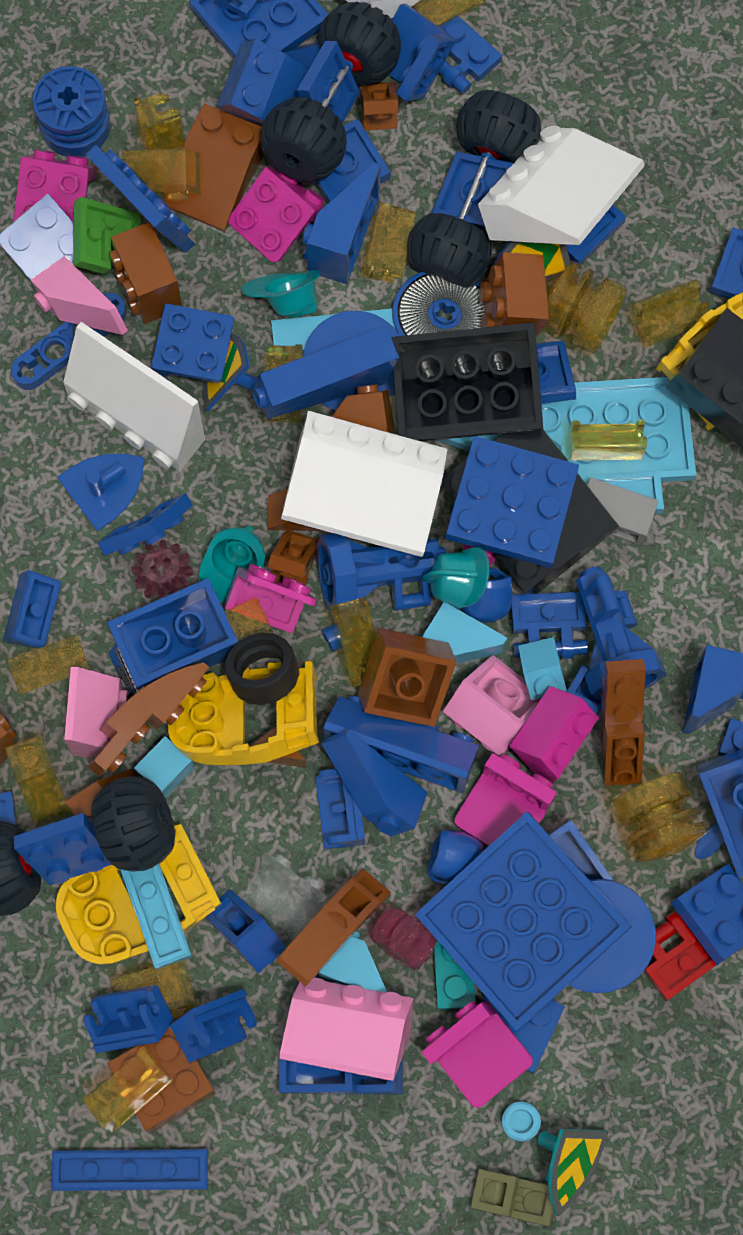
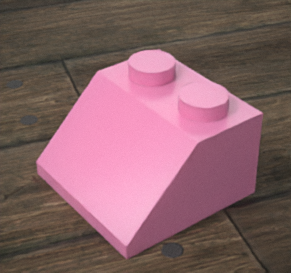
(90, 704)
(492, 705)

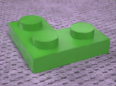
(93, 231)

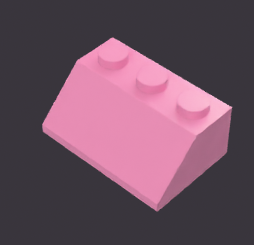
(347, 1028)

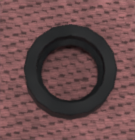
(256, 648)

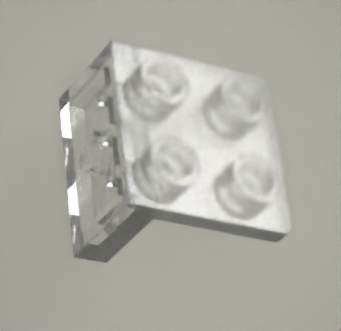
(284, 896)

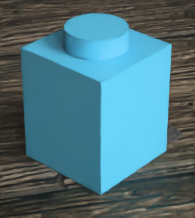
(541, 667)
(164, 766)

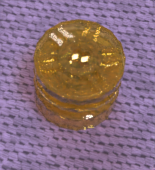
(583, 306)
(659, 817)

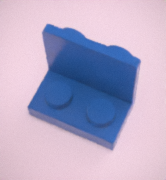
(422, 52)
(192, 343)

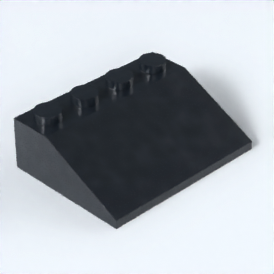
(713, 377)
(468, 382)
(584, 525)

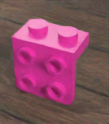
(59, 178)
(275, 213)
(279, 600)
(502, 798)
(478, 1053)

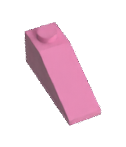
(75, 298)

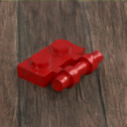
(680, 965)

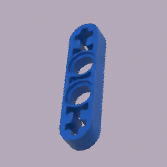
(62, 336)

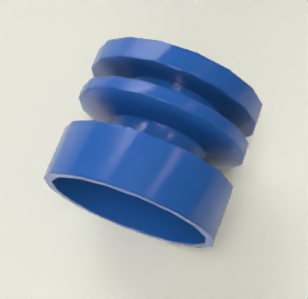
(72, 127)

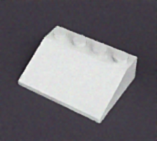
(558, 189)
(132, 399)
(364, 483)

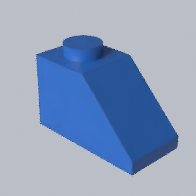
(246, 931)

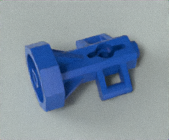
(354, 571)
(611, 619)

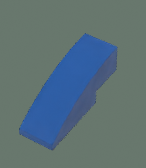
(311, 1079)

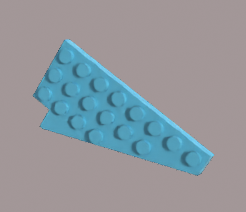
(667, 430)

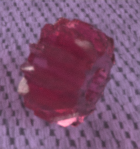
(152, 580)
(403, 938)

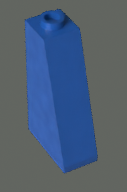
(327, 374)

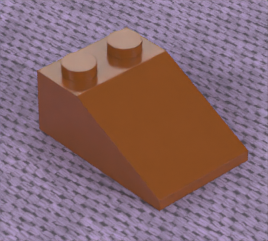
(228, 161)

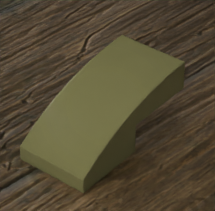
(512, 1198)

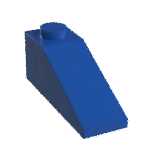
(377, 786)

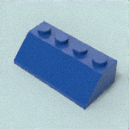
(408, 745)

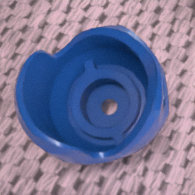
(495, 600)
(452, 854)

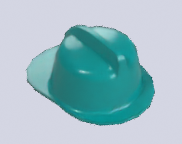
(286, 292)
(226, 553)
(459, 577)

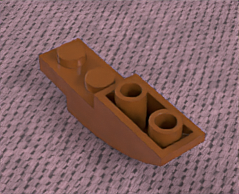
(153, 704)
(622, 721)
(333, 926)

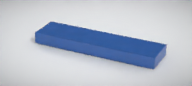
(129, 1170)

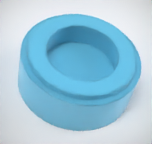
(521, 1121)

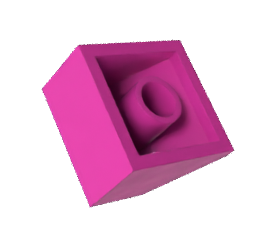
(553, 733)

